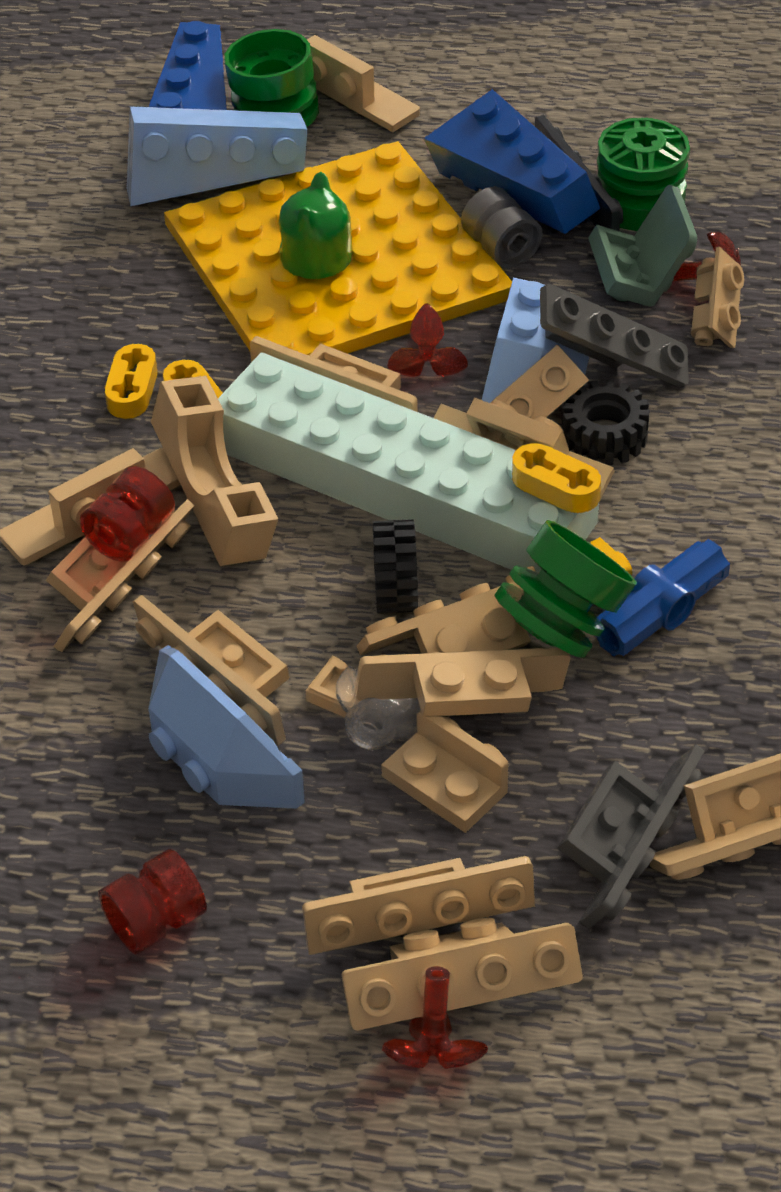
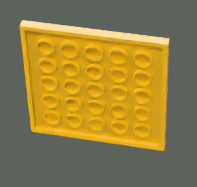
(403, 255)

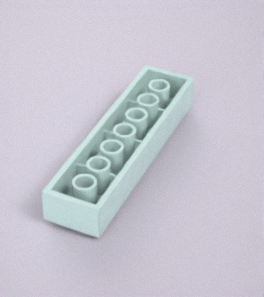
(387, 461)

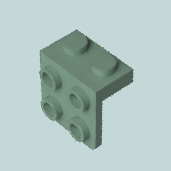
(645, 264)

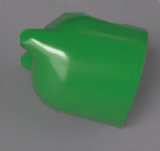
(315, 232)

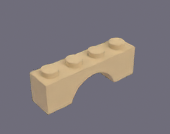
(190, 429)

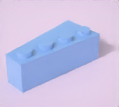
(206, 149)

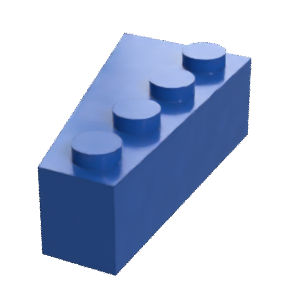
(193, 70)
(501, 148)

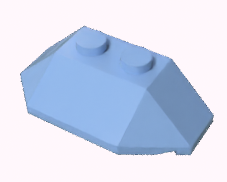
(521, 340)
(217, 740)

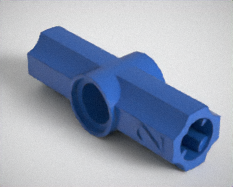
(663, 597)

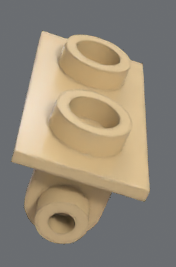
(720, 283)
(544, 385)

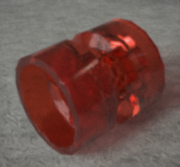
(127, 513)
(160, 896)

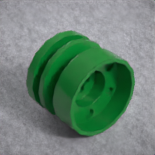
(272, 74)
(639, 162)
(559, 597)

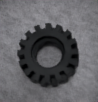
(606, 404)
(395, 566)

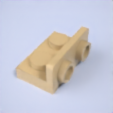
(449, 771)

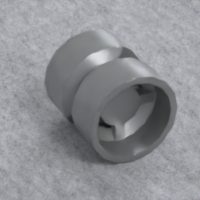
(501, 227)

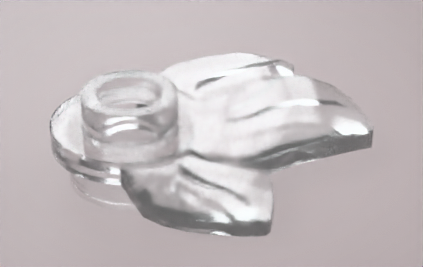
(391, 717)

